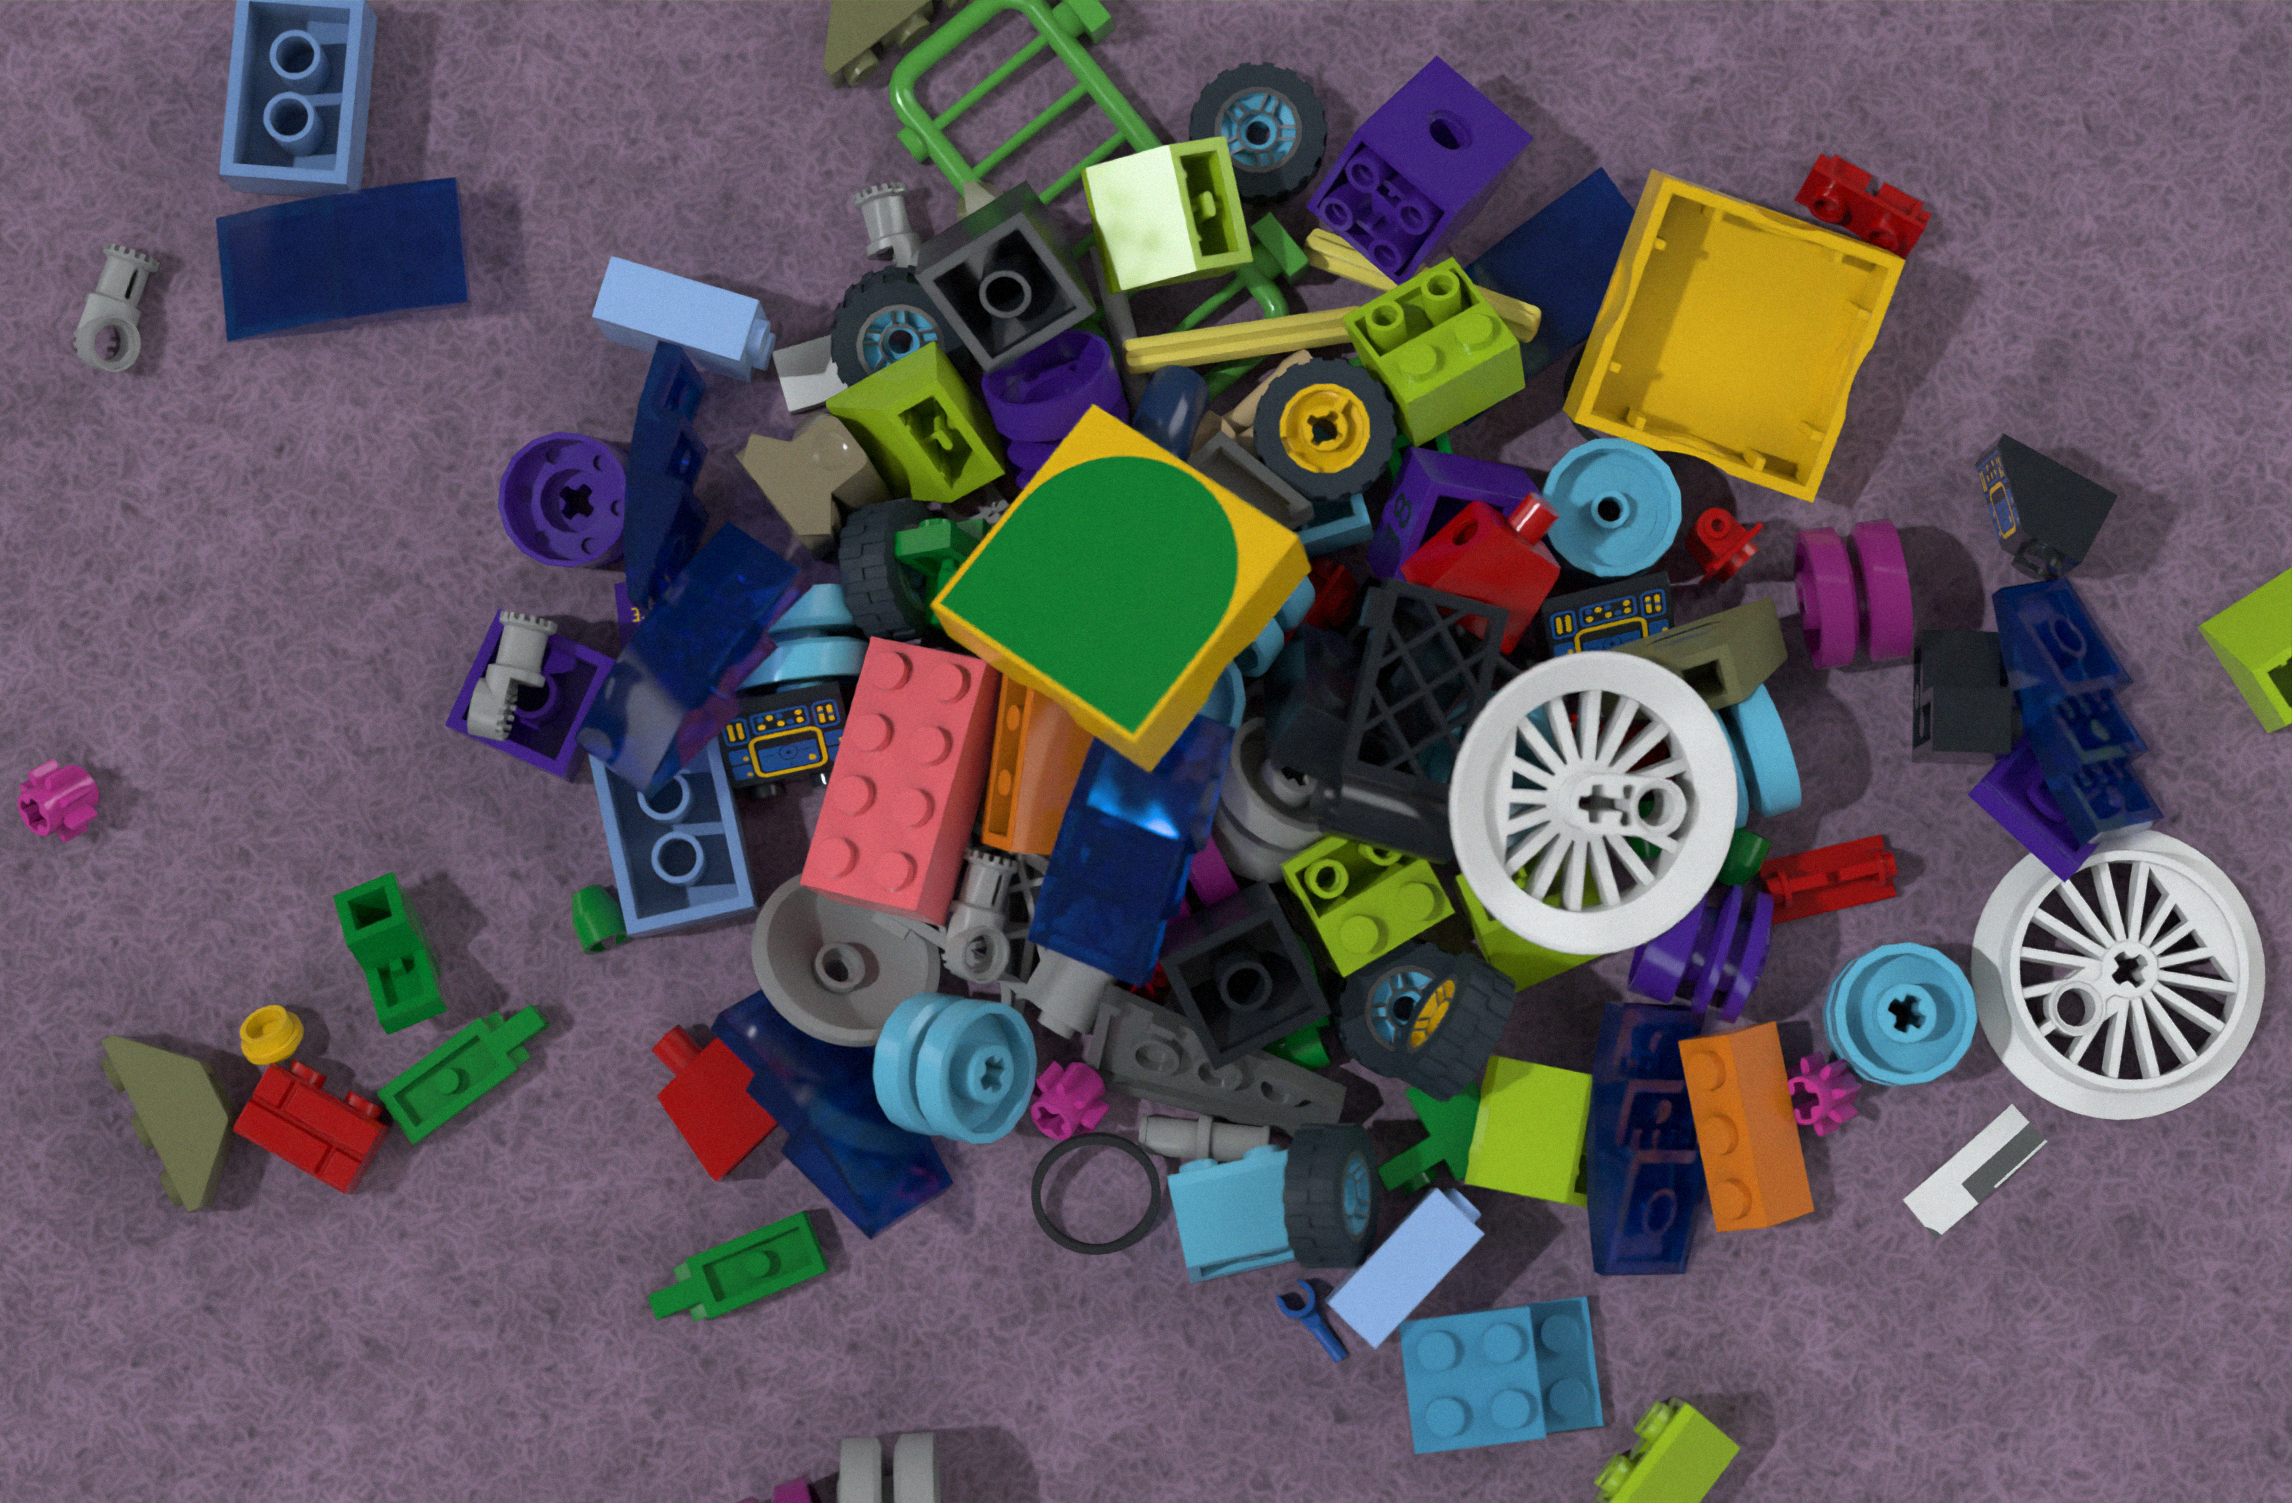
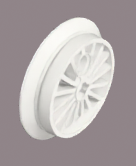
(1694, 813)
(2208, 910)

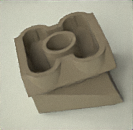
(814, 479)

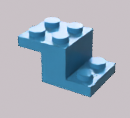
(1500, 1374)

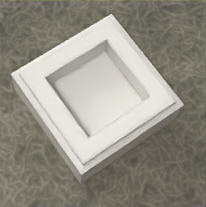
(807, 374)

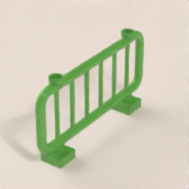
(1059, 28)

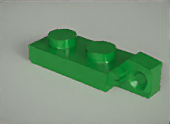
(461, 1072)
(744, 1270)

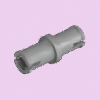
(1199, 1138)

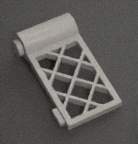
(1059, 985)

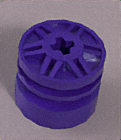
(1048, 393)
(540, 505)
(1711, 950)

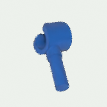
(1314, 1322)

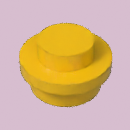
(270, 1035)

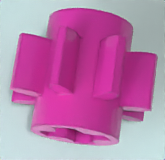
(58, 800)
(1822, 1093)
(1068, 1100)

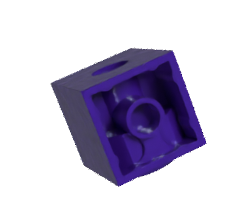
(1419, 171)

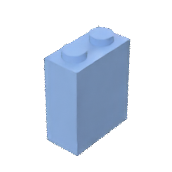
(713, 325)
(1406, 1264)

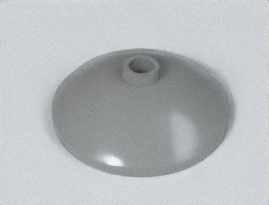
(806, 935)

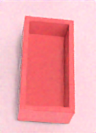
(906, 782)

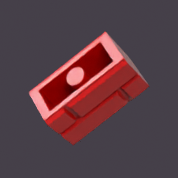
(313, 1126)

